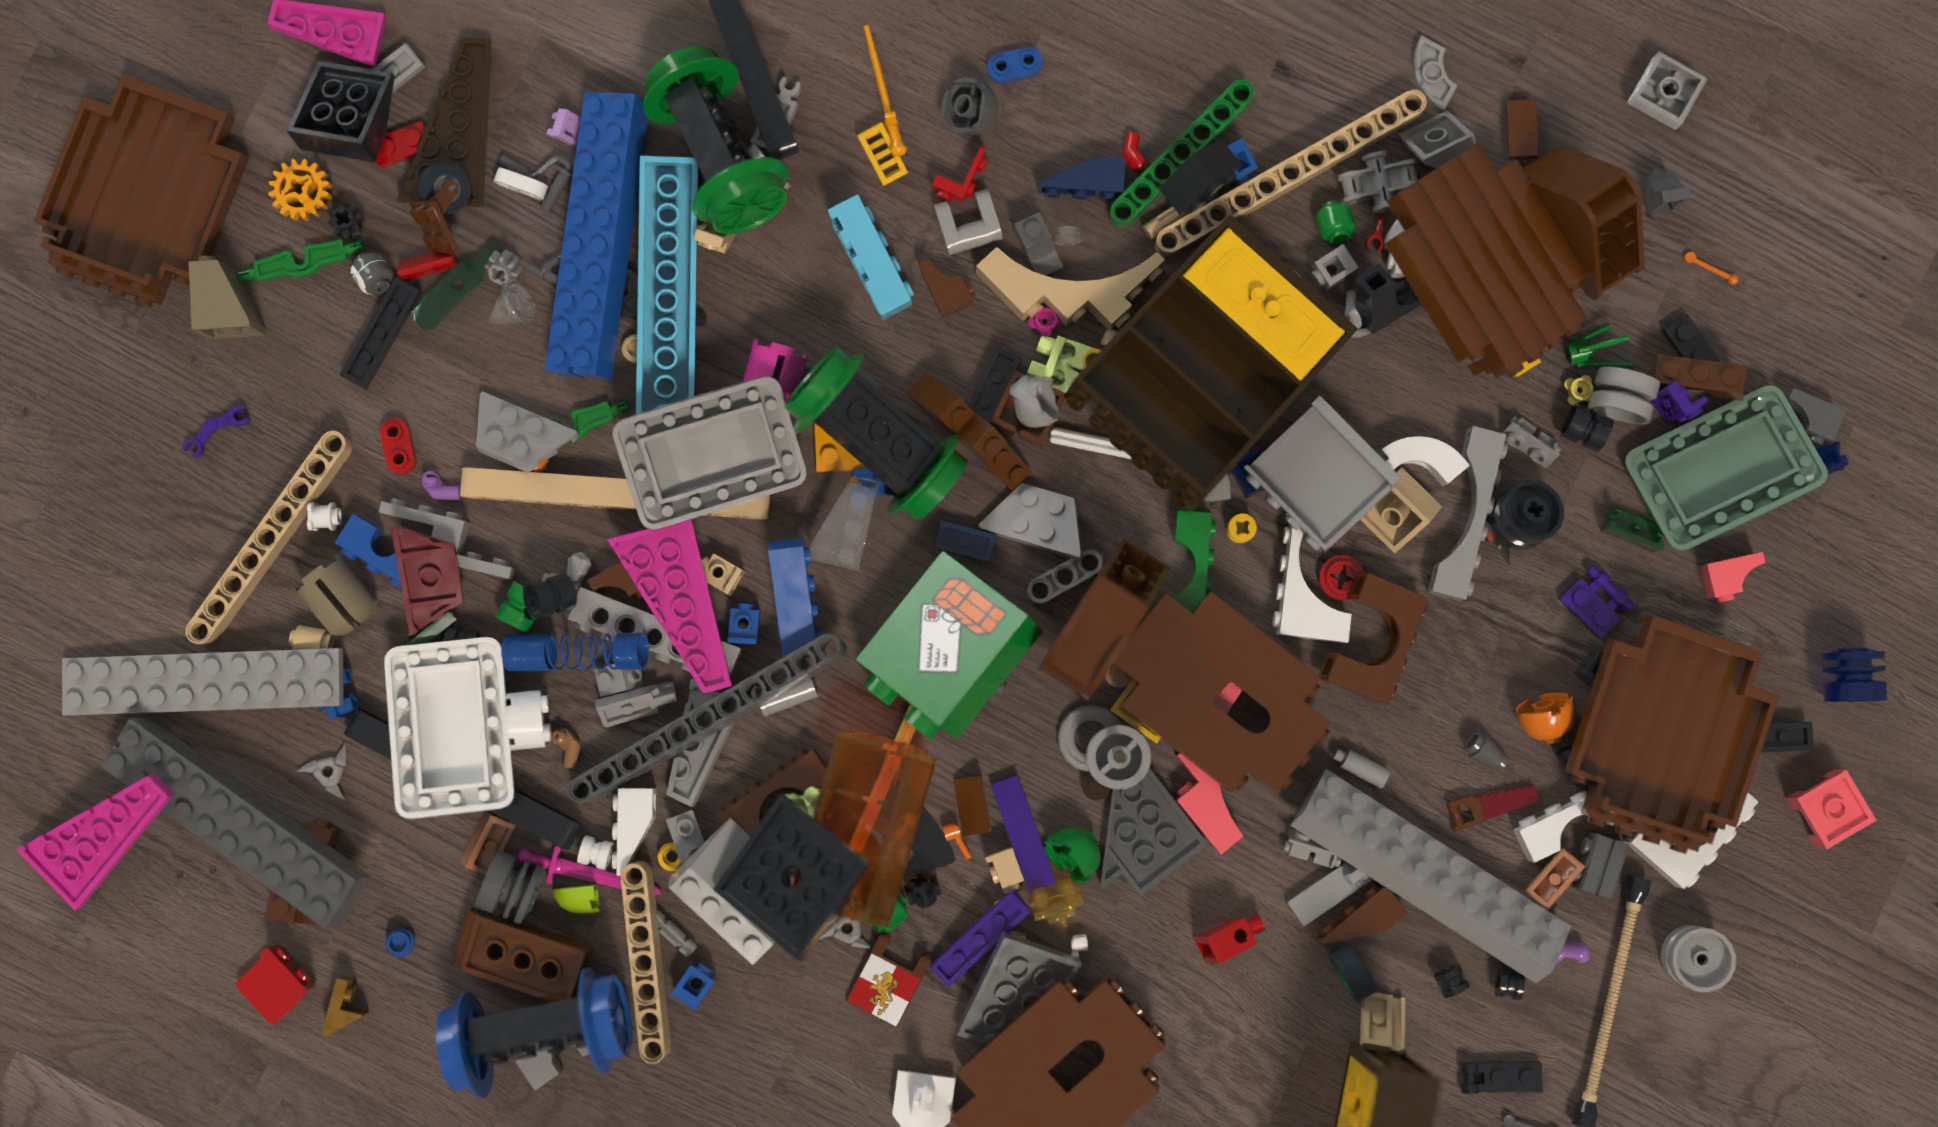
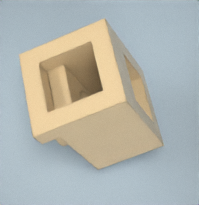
(730, 577)
(1005, 869)

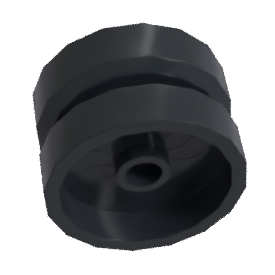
(1527, 515)

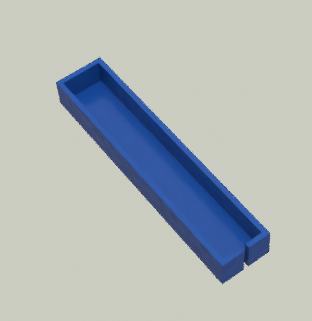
(597, 236)

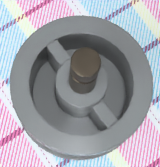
(1118, 757)

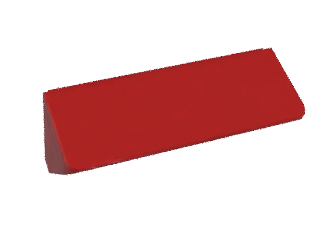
(426, 265)

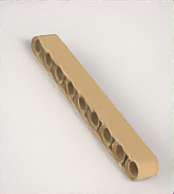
(256, 543)

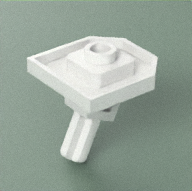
(923, 1099)

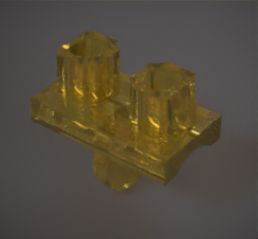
(1057, 907)

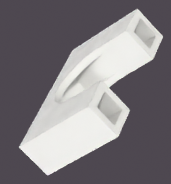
(1683, 868)

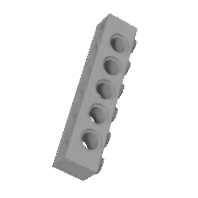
(590, 602)

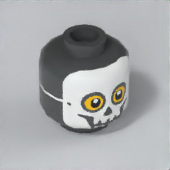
(372, 273)

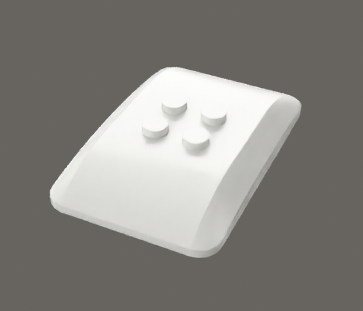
(448, 728)

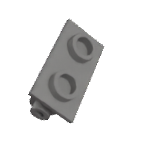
(1541, 450)
(685, 834)
(1300, 846)

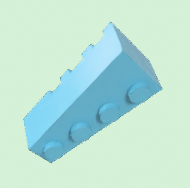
(869, 257)

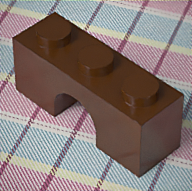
(1717, 378)

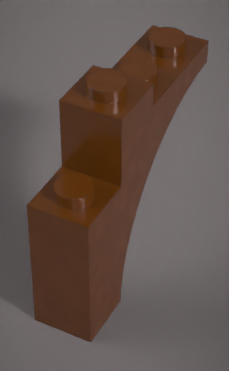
(971, 430)

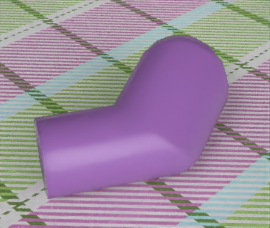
(438, 489)

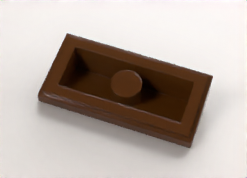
(972, 805)

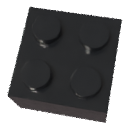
(1201, 177)

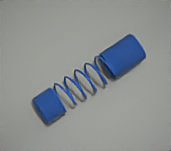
(540, 652)

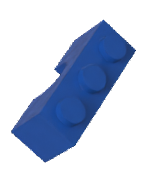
(361, 540)

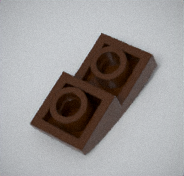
(1522, 129)

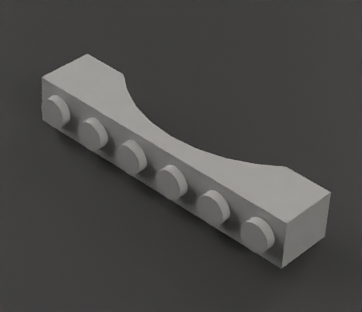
(1453, 573)

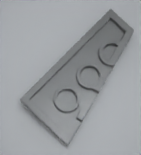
(695, 764)

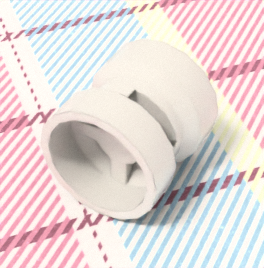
(598, 853)

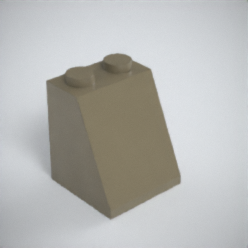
(220, 302)

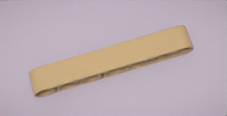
(639, 974)

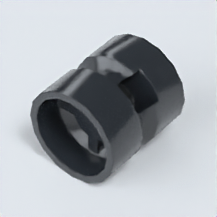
(1589, 428)
(549, 596)

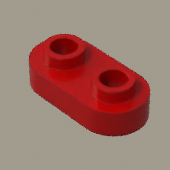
(398, 445)

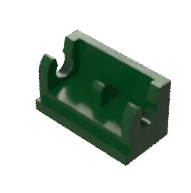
(1633, 529)

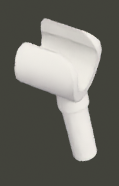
(1079, 943)

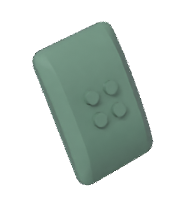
(1726, 468)

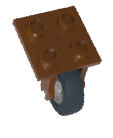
(441, 191)

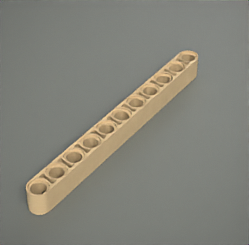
(1299, 163)
(574, 491)

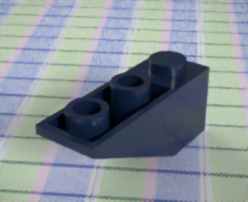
(1097, 177)

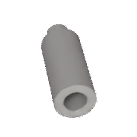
(1362, 767)

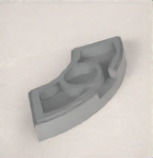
(1430, 73)

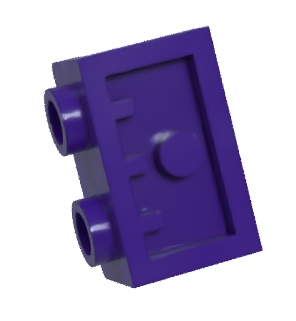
(1674, 403)

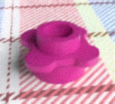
(1044, 314)

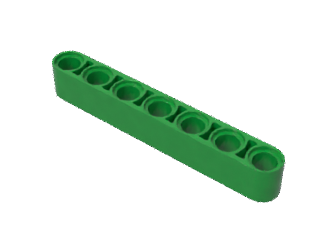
(1187, 142)

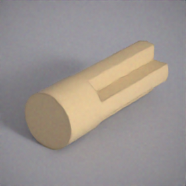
(1162, 221)

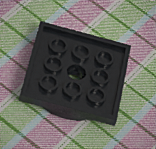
(761, 873)

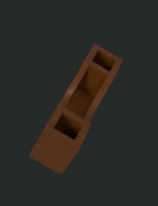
(805, 772)

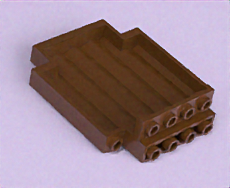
(139, 190)
(1487, 262)
(1671, 734)

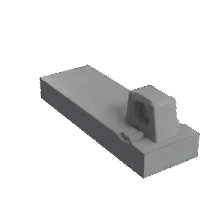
(1327, 892)

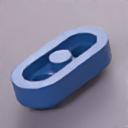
(1015, 65)

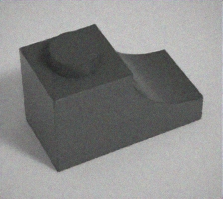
(1663, 192)
(1038, 245)
(1818, 417)

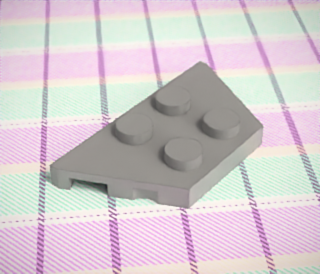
(517, 434)
(1038, 520)

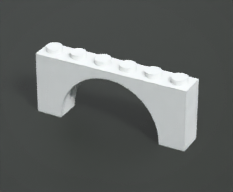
(1300, 610)

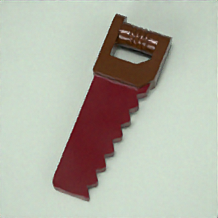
(1490, 805)

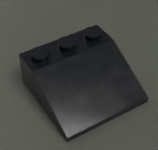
(343, 112)

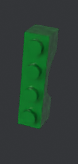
(1193, 533)

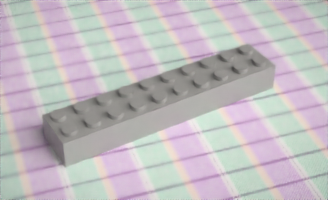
(1431, 876)

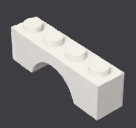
(1542, 835)

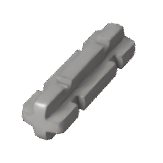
(675, 935)

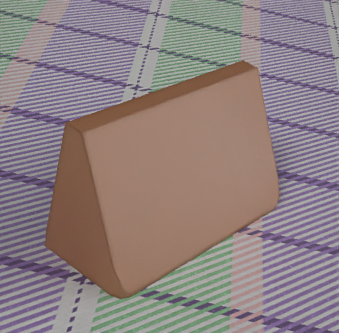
(489, 836)
(1554, 878)

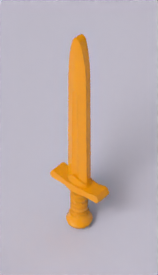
(891, 121)

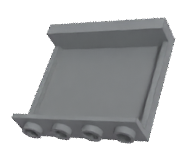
(1322, 475)

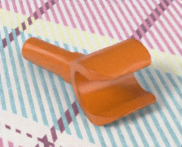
(951, 832)

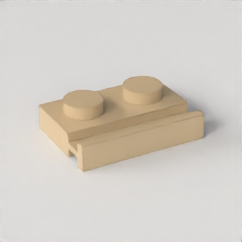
(1383, 1023)

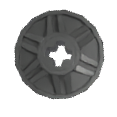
(509, 887)

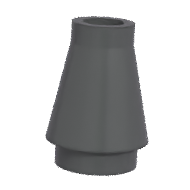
(1485, 750)

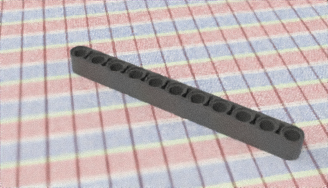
(693, 720)

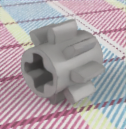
(503, 267)

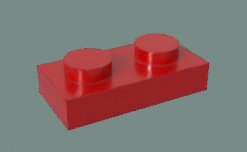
(400, 145)

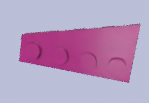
(336, 29)

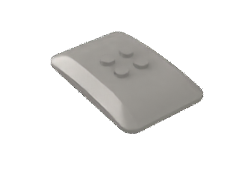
(709, 452)

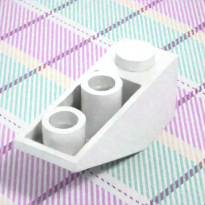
(635, 816)

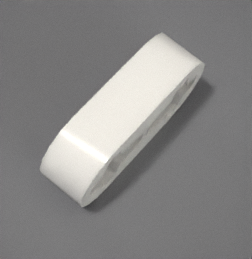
(520, 183)

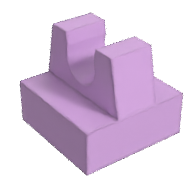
(565, 127)

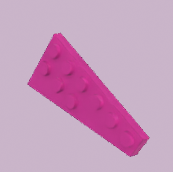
(89, 846)

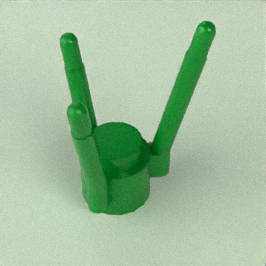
(1579, 351)

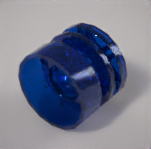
(1854, 676)

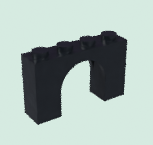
(1381, 299)

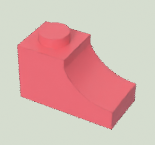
(1727, 576)

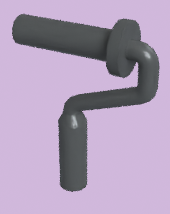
(557, 186)

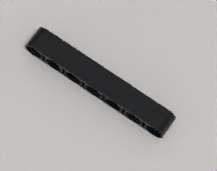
(754, 78)

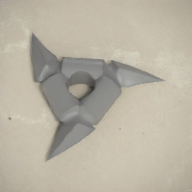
(318, 767)
(852, 937)

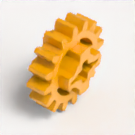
(290, 194)

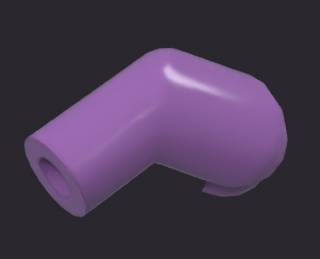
(1574, 950)

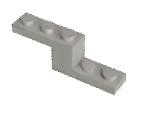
(450, 529)

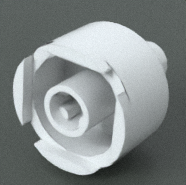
(526, 720)

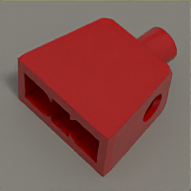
(1219, 941)

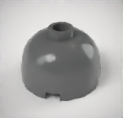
(969, 107)

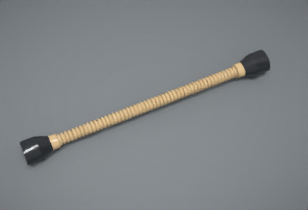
(1586, 1111)

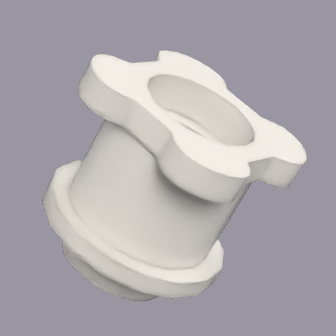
(323, 516)

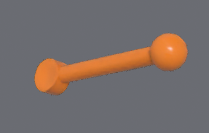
(1690, 257)

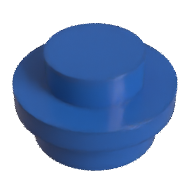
(400, 942)

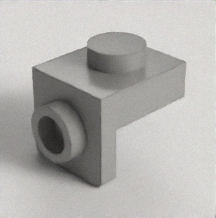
(617, 681)

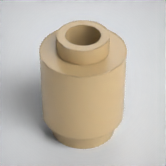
(310, 638)

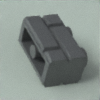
(1602, 863)

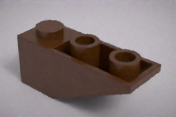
(1371, 915)

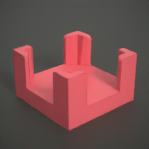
(1832, 809)

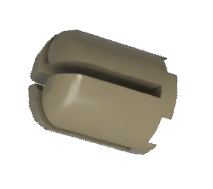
(337, 597)

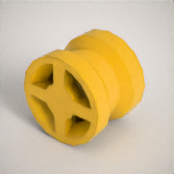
(1237, 532)

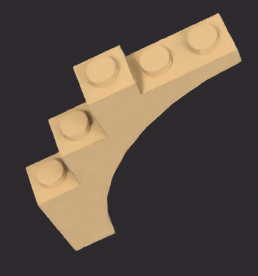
(1105, 298)

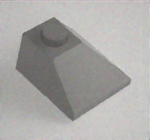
(1438, 139)

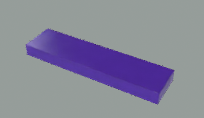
(1023, 833)
(980, 937)

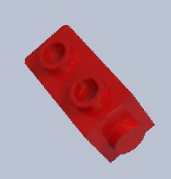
(949, 190)

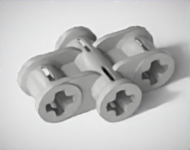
(1378, 180)

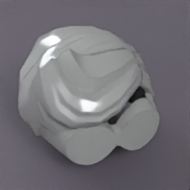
(1035, 401)

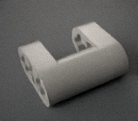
(971, 234)

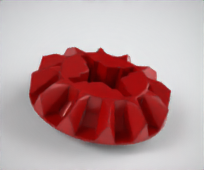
(1334, 566)

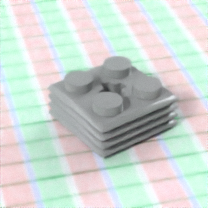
(1684, 89)

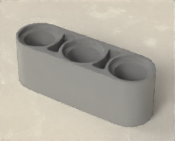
(1050, 580)

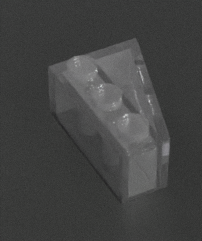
(847, 527)

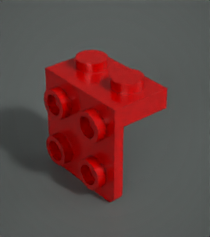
(275, 984)

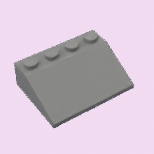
(695, 883)

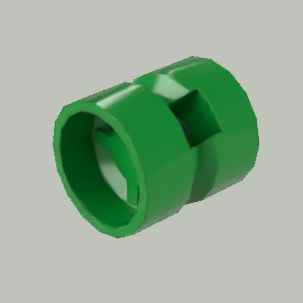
(514, 610)

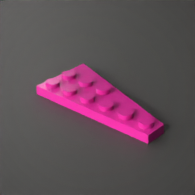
(674, 585)

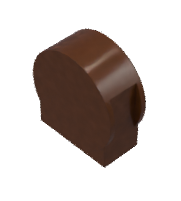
(1105, 619)

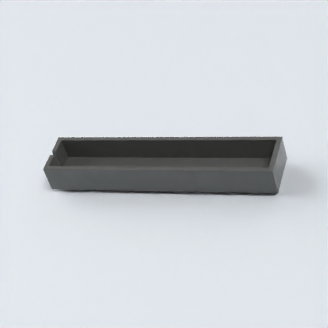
(240, 823)

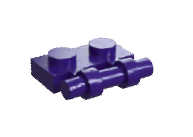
(1590, 607)

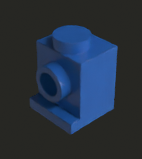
(1244, 156)
(746, 636)
(687, 992)

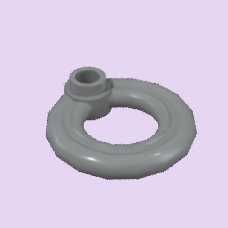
(1072, 721)

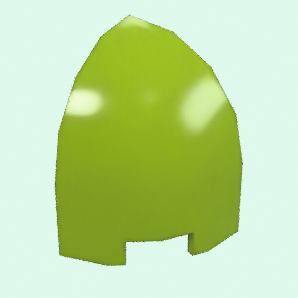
(578, 899)

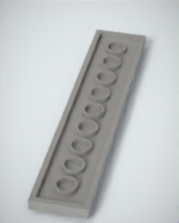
(202, 682)

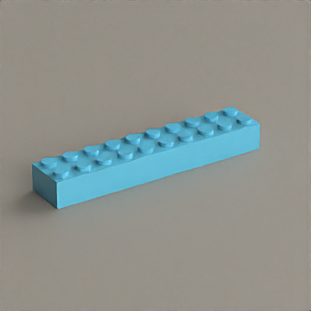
(666, 281)

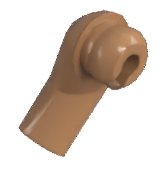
(569, 745)

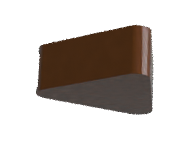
(1596, 213)

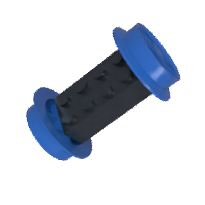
(474, 1043)

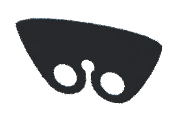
(929, 846)

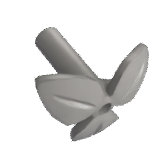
(1353, 315)

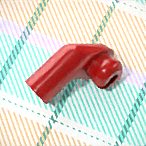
(1134, 158)

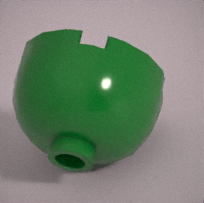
(1074, 851)

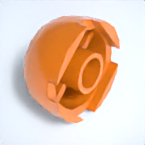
(1548, 718)

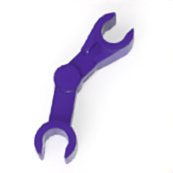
(212, 426)

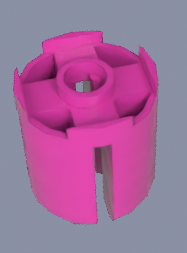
(788, 368)

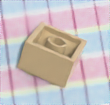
(1402, 513)

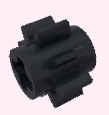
(350, 228)
(922, 890)

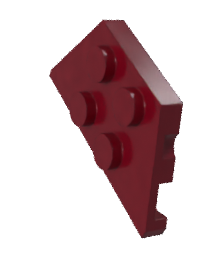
(427, 576)

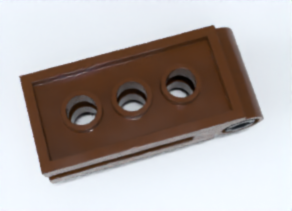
(479, 957)

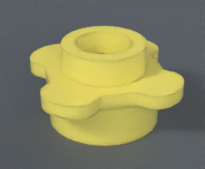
(1572, 385)

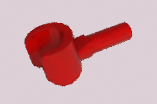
(1377, 233)

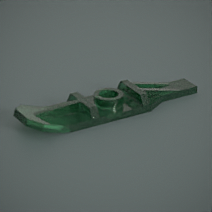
(444, 297)

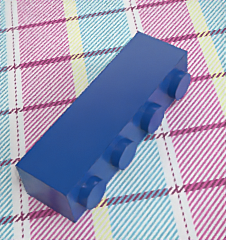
(793, 594)

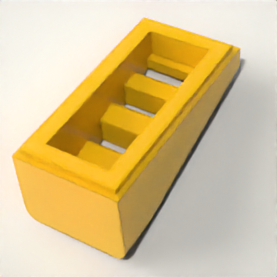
(874, 130)

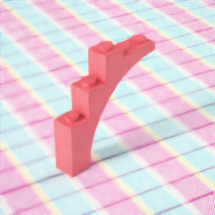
(1204, 798)

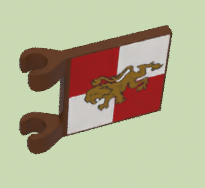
(885, 985)

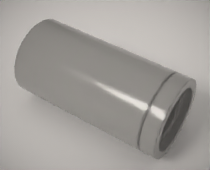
(795, 696)

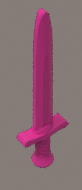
(572, 869)

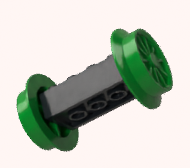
(691, 92)
(877, 433)

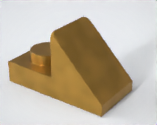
(339, 1012)

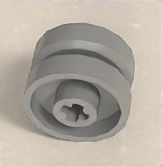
(1624, 395)
(1700, 974)

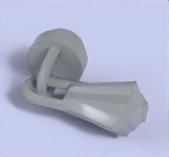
(578, 567)

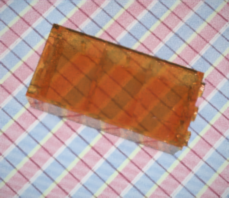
(874, 806)

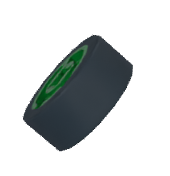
(1352, 973)

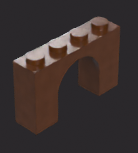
(1402, 612)

